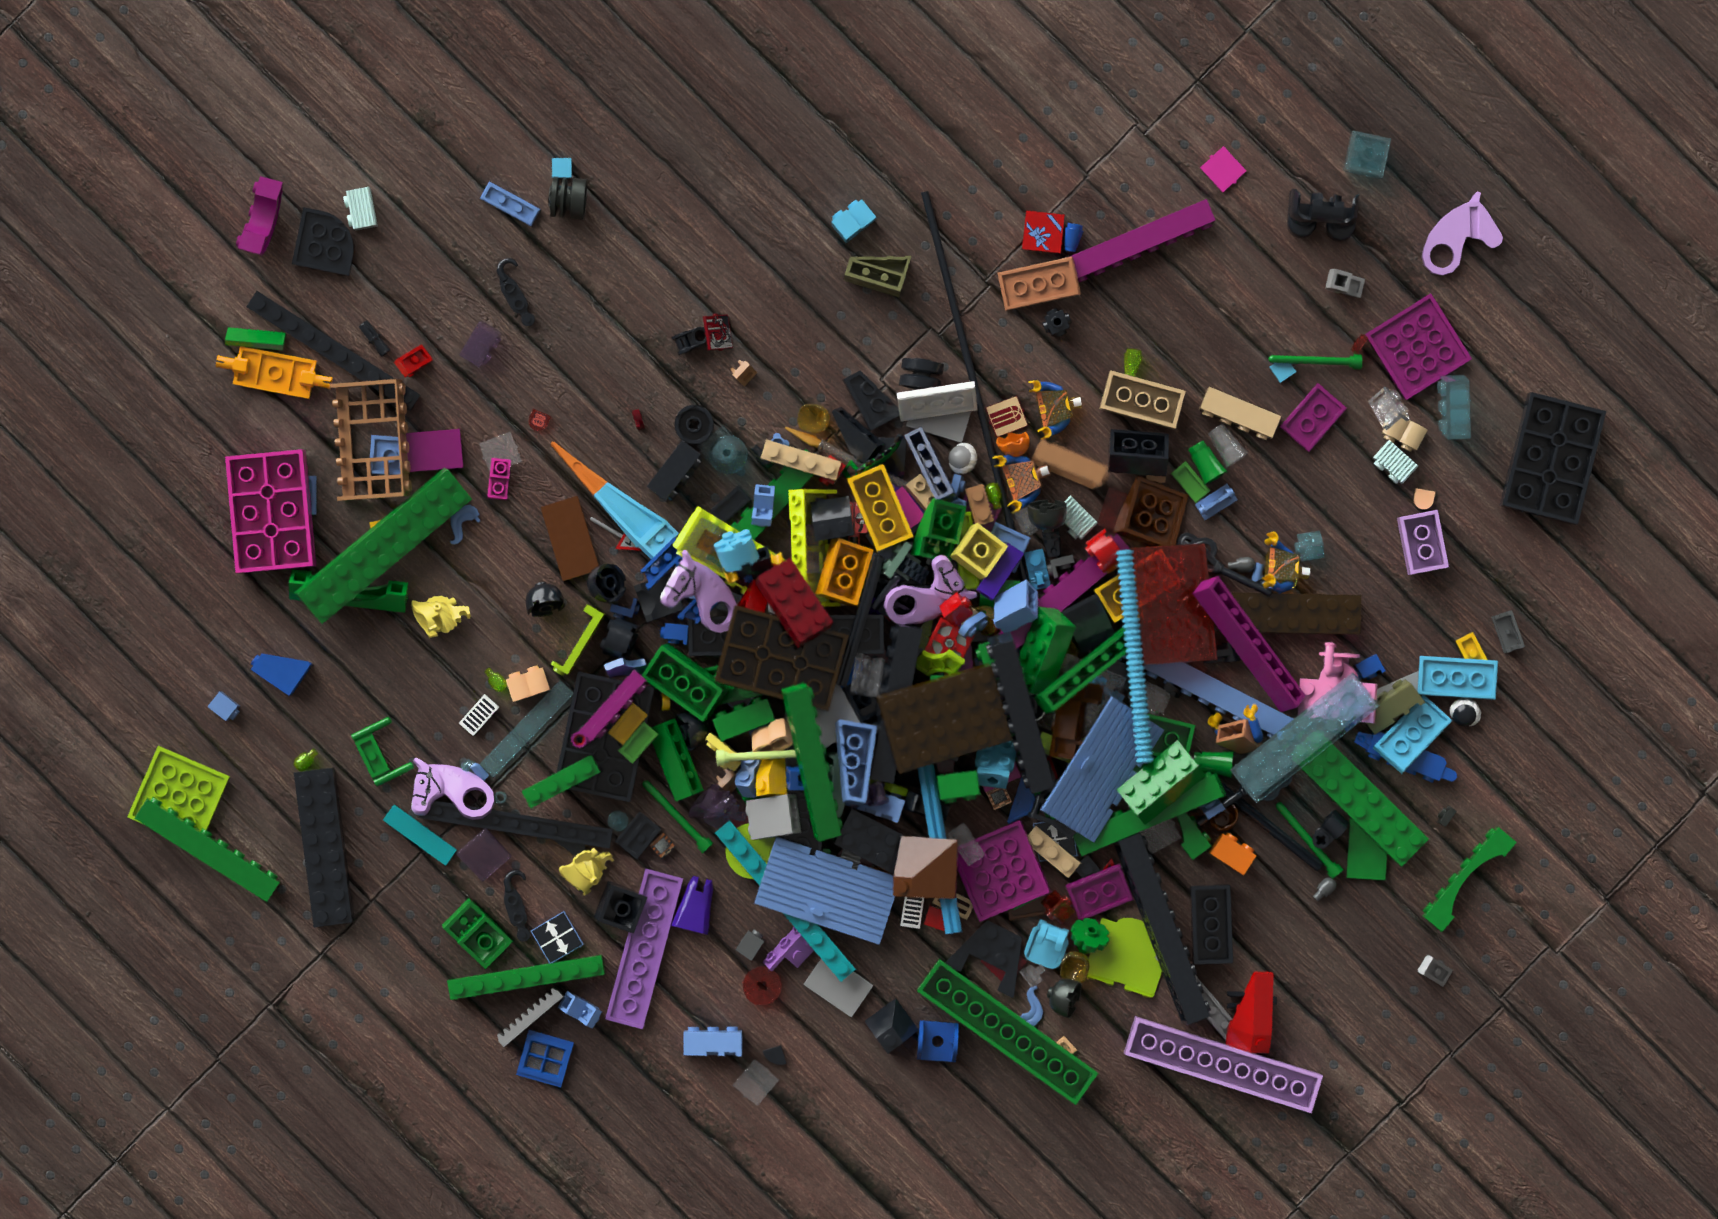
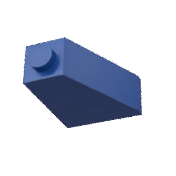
(281, 671)

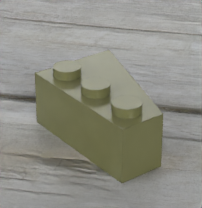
(878, 273)
(1394, 704)

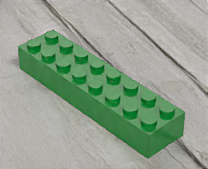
(1365, 804)

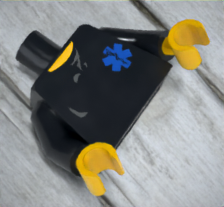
(749, 572)

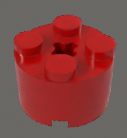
(1105, 551)

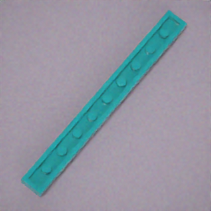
(810, 931)

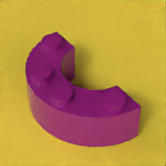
(262, 215)

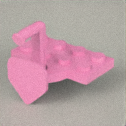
(1330, 676)

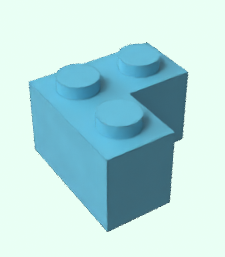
(852, 221)

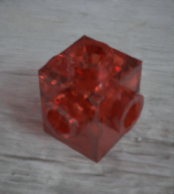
(1058, 907)

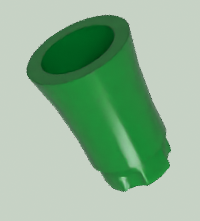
(1206, 462)
(1215, 762)

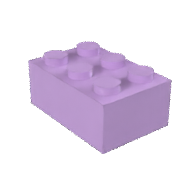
(1422, 542)

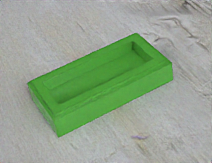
(1190, 482)
(638, 742)

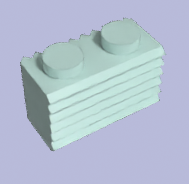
(361, 208)
(1394, 462)
(1078, 519)

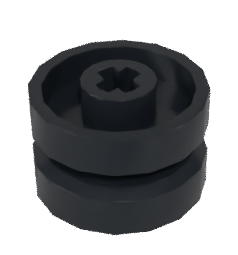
(921, 373)

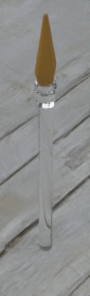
(813, 441)

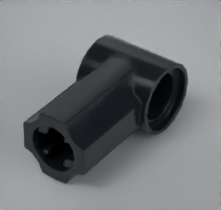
(1225, 653)

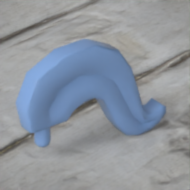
(465, 513)
(1036, 1011)

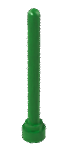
(1353, 361)
(702, 842)
(1332, 868)

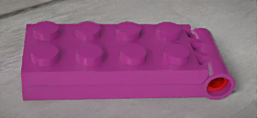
(610, 709)

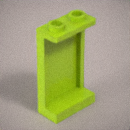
(582, 643)

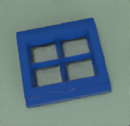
(545, 1058)

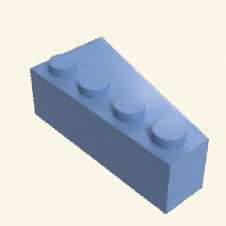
(855, 755)

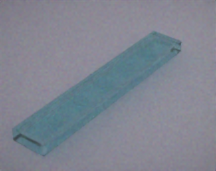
(527, 728)

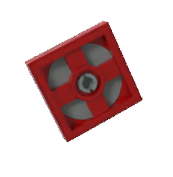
(947, 637)

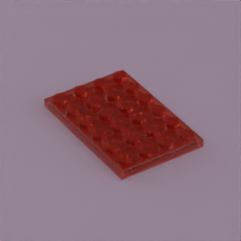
(1171, 617)

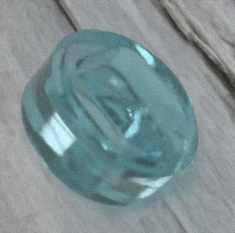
(617, 820)

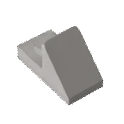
(1435, 970)

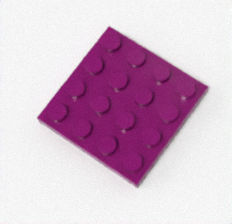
(1418, 346)
(1006, 874)

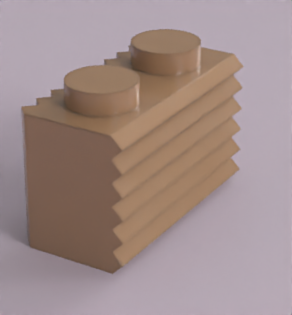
(979, 505)

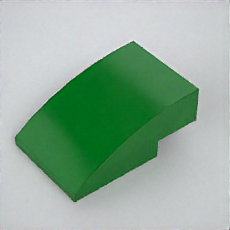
(938, 530)
(477, 933)

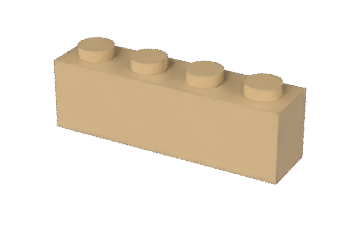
(1239, 412)
(801, 460)

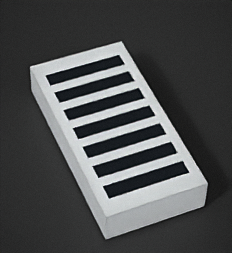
(479, 715)
(912, 912)

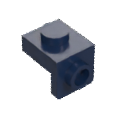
(621, 612)

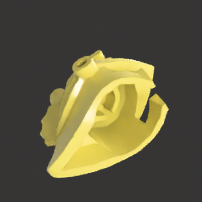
(438, 614)
(586, 869)

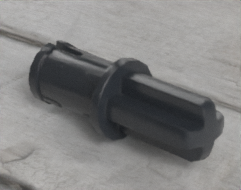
(374, 338)

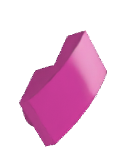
(499, 479)

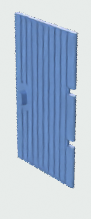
(1097, 770)
(826, 890)

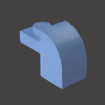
(763, 505)
(580, 1009)

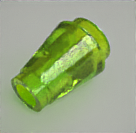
(1132, 361)

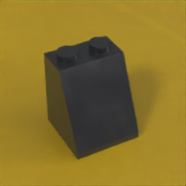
(1090, 622)

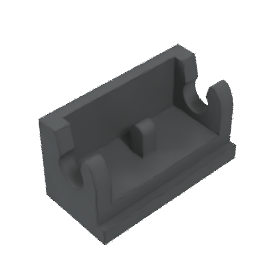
(1508, 631)

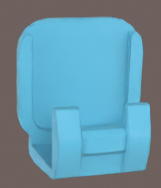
(995, 765)
(1046, 944)

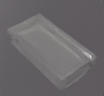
(967, 844)

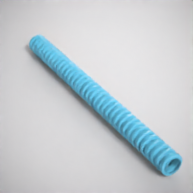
(1134, 656)

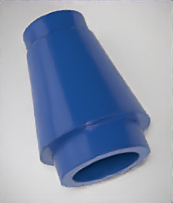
(1073, 234)

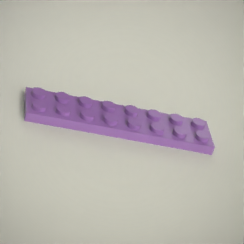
(644, 950)

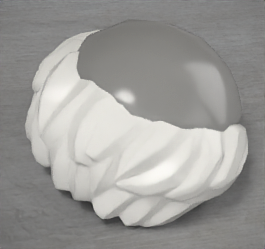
(962, 458)

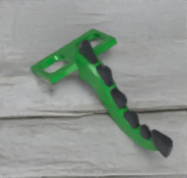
(879, 459)

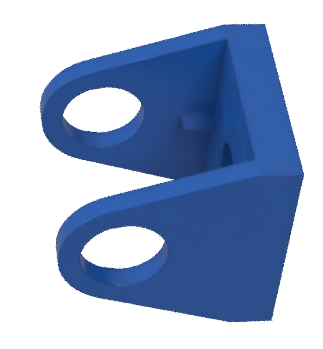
(947, 1051)

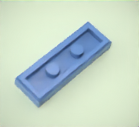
(510, 204)

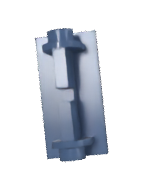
(1216, 501)

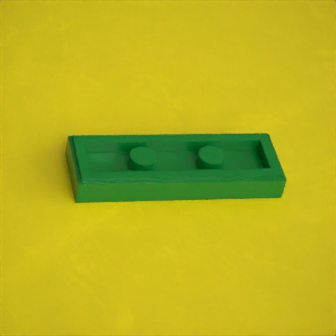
(255, 338)

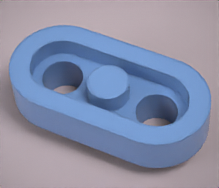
(973, 624)

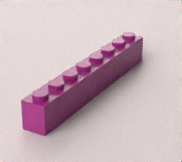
(1143, 239)
(1068, 589)
(1249, 644)

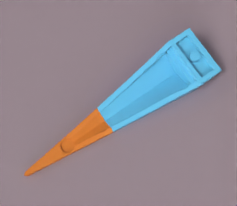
(639, 524)

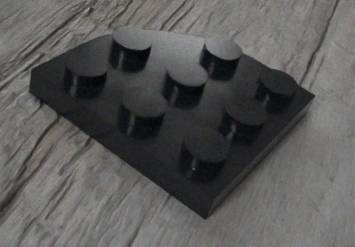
(323, 243)

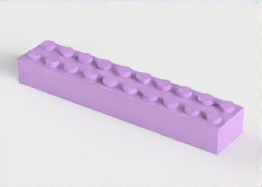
(1223, 1064)

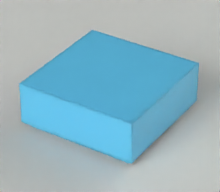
(562, 167)
(1282, 371)

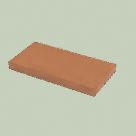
(1039, 283)

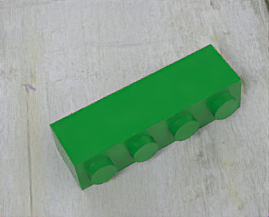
(676, 760)
(561, 781)

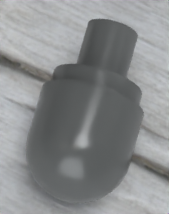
(1243, 564)
(1325, 888)

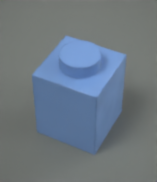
(224, 706)

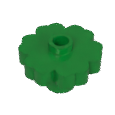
(1089, 935)

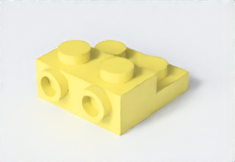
(715, 743)

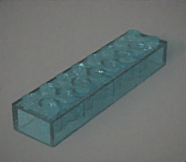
(1304, 737)

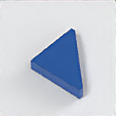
(1022, 803)

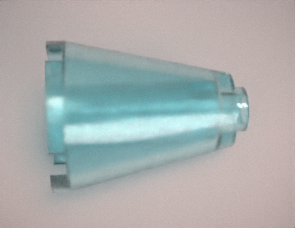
(733, 462)

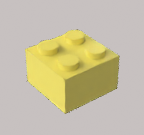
(978, 551)

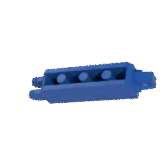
(1427, 764)

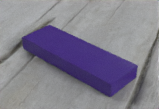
(1001, 571)

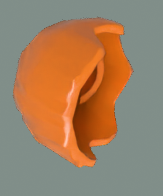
(1014, 444)

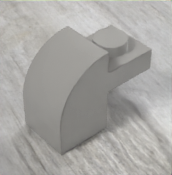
(1344, 283)

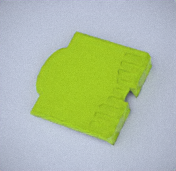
(1126, 958)

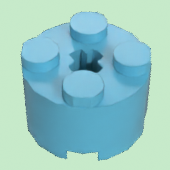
(736, 550)

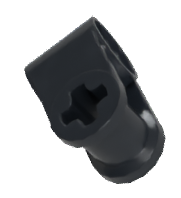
(689, 340)

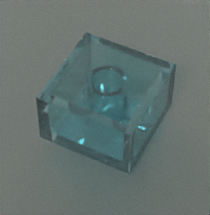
(1366, 154)

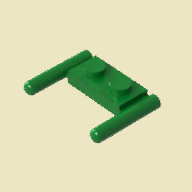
(373, 756)

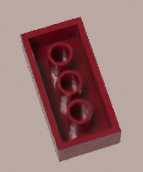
(794, 602)

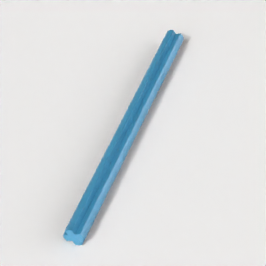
(937, 830)

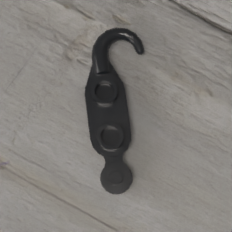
(513, 293)
(515, 906)

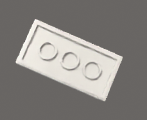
(937, 401)

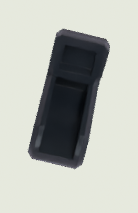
(915, 804)

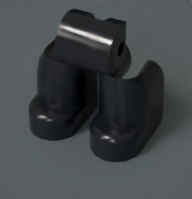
(1304, 217)

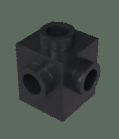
(1051, 328)

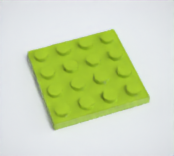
(182, 785)

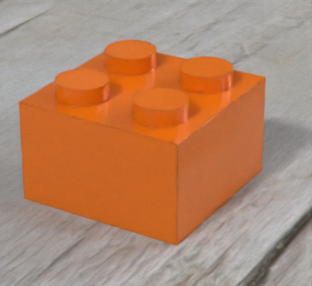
(1232, 853)

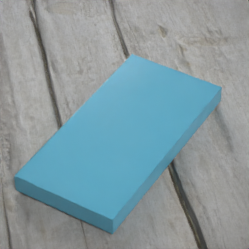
(1457, 677)
(1412, 734)

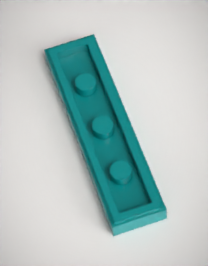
(420, 834)

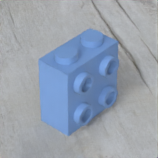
(1016, 607)

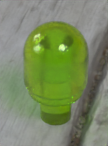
(994, 494)
(496, 680)
(305, 760)

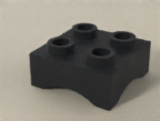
(651, 601)

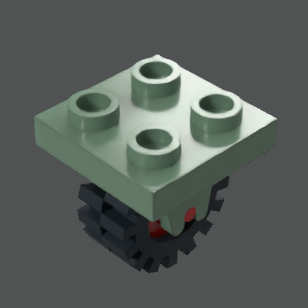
(904, 564)

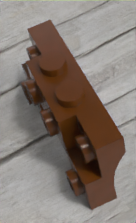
(1070, 719)

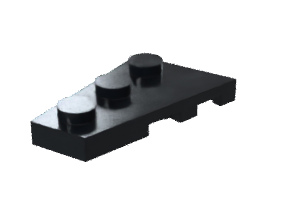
(870, 401)

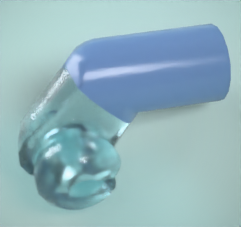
(475, 767)

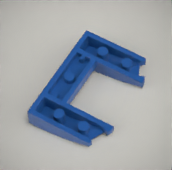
(660, 566)

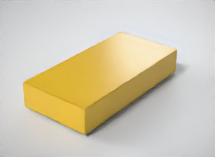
(627, 723)

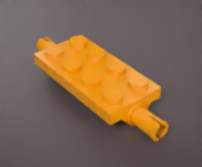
(274, 372)

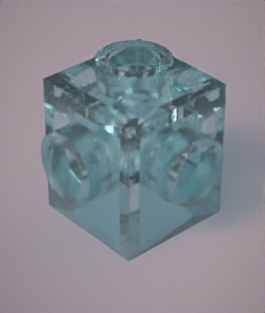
(1309, 546)

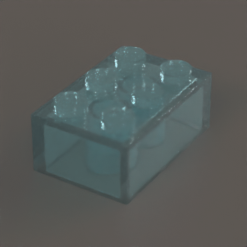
(1454, 407)

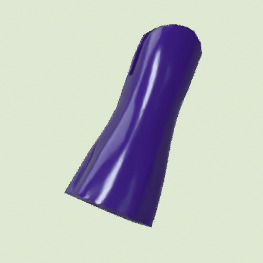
(695, 907)

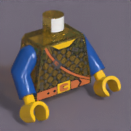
(1053, 407)
(1282, 566)

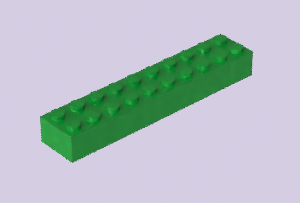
(383, 545)
(1007, 1031)

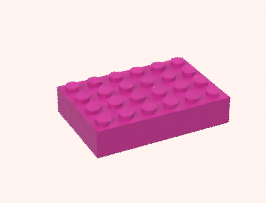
(270, 511)

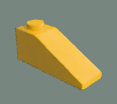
(771, 778)

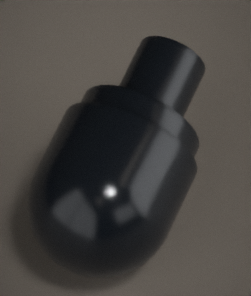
(758, 451)

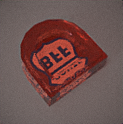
(1359, 343)
(538, 420)

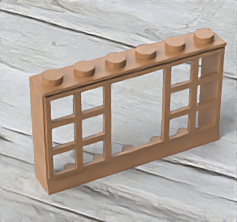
(345, 439)
(1070, 465)

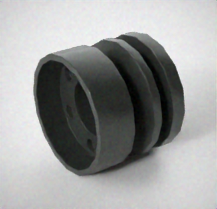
(568, 198)

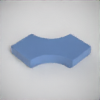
(625, 667)

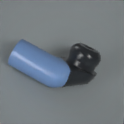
(1258, 573)

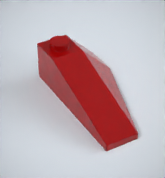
(1252, 1022)

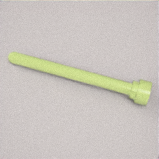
(724, 757)

